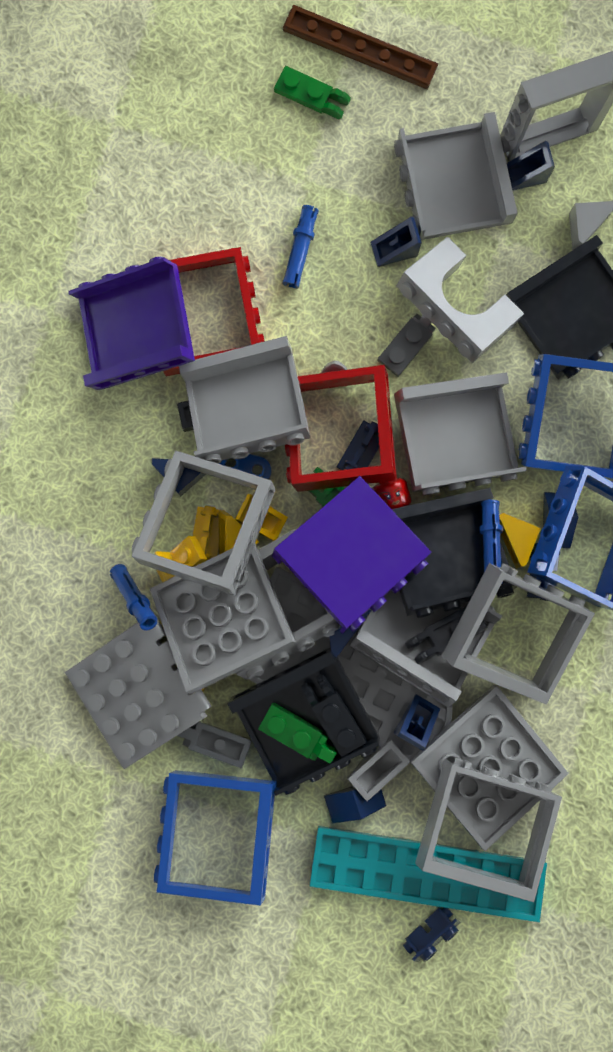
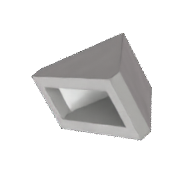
(586, 219)
(378, 769)

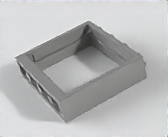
(588, 76)
(245, 540)
(304, 637)
(558, 654)
(538, 845)

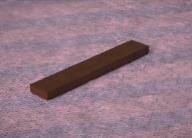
(360, 47)

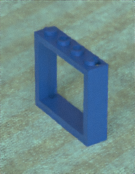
(536, 399)
(555, 531)
(262, 840)

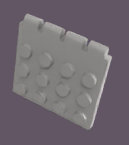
(136, 693)

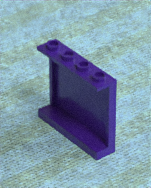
(134, 323)
(353, 554)

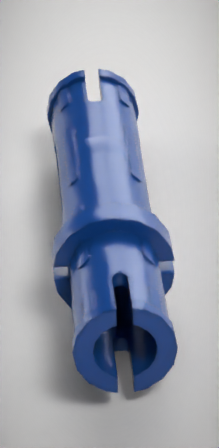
(303, 235)
(491, 533)
(137, 603)

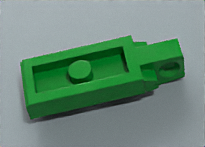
(297, 734)

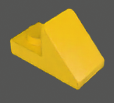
(187, 552)

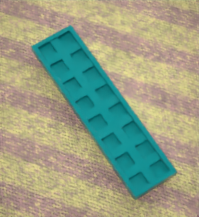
(388, 870)

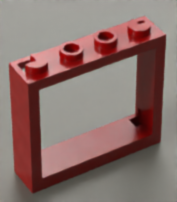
(247, 289)
(342, 478)

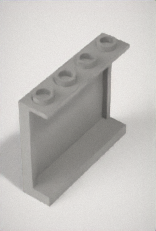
(456, 178)
(245, 401)
(457, 433)
(384, 640)

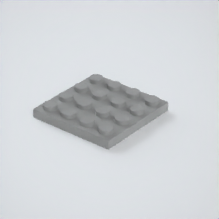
(221, 632)
(494, 737)

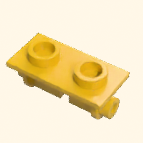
(207, 530)

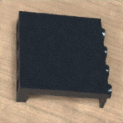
(569, 307)
(456, 559)
(285, 689)

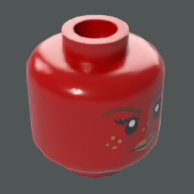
(394, 493)

